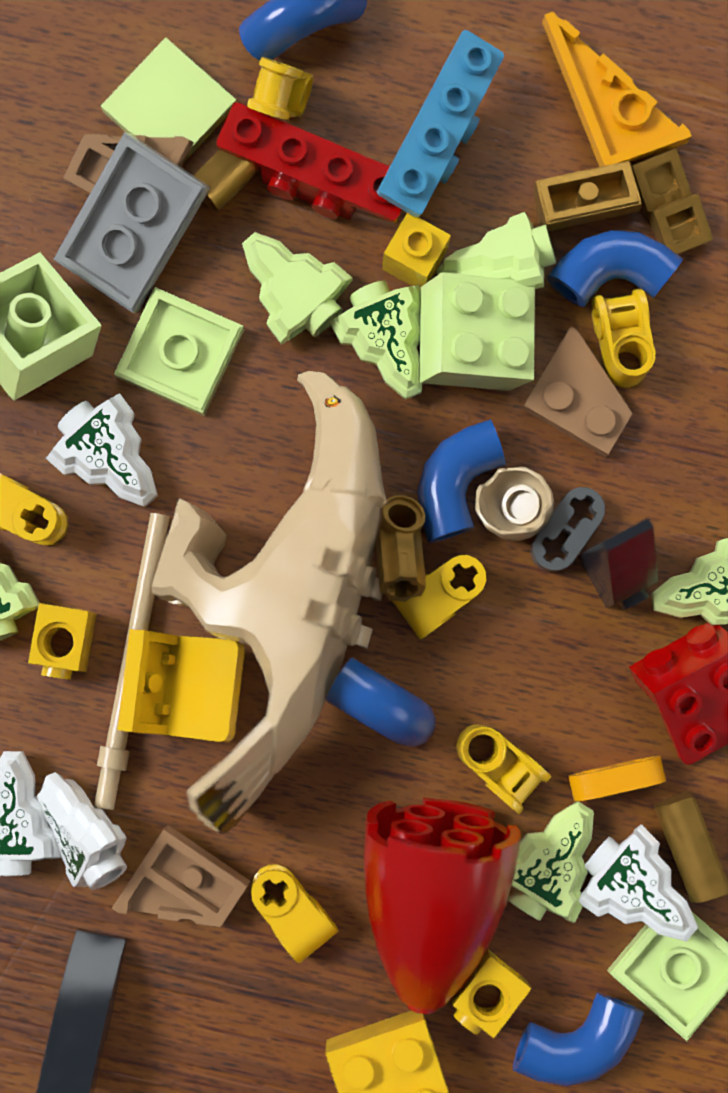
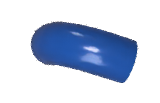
(285, 22)
(612, 257)
(450, 472)
(382, 705)
(583, 1053)

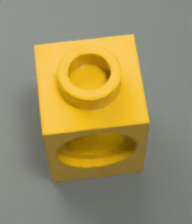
(415, 251)
(47, 623)
(512, 992)

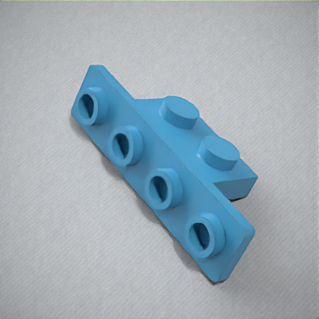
(441, 124)

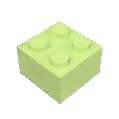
(41, 326)
(476, 332)

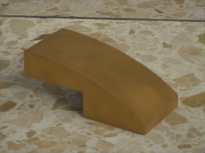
(668, 202)

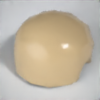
(515, 503)

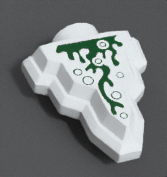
(104, 450)
(23, 825)
(83, 834)
(636, 886)

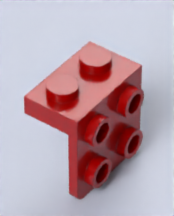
(690, 690)

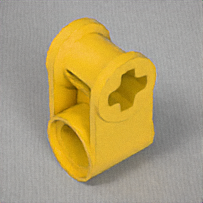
(281, 90)
(624, 326)
(20, 507)
(440, 599)
(506, 771)
(295, 919)

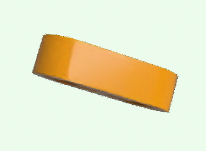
(617, 778)

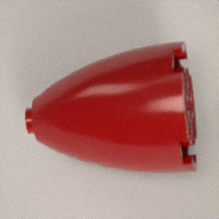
(435, 893)

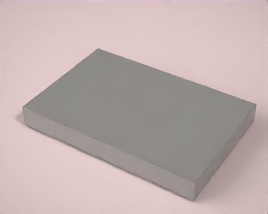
(131, 222)

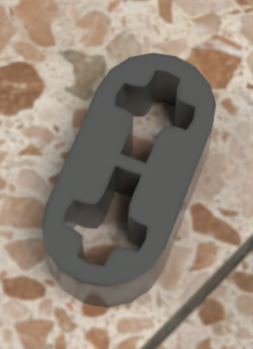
(576, 537)

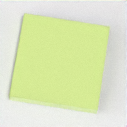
(169, 98)
(179, 351)
(676, 976)

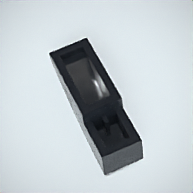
(82, 1014)

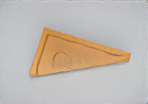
(613, 111)

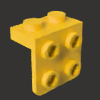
(181, 686)

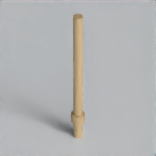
(113, 756)

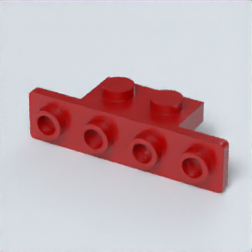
(306, 165)

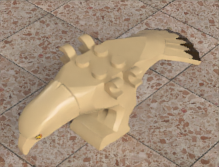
(291, 601)

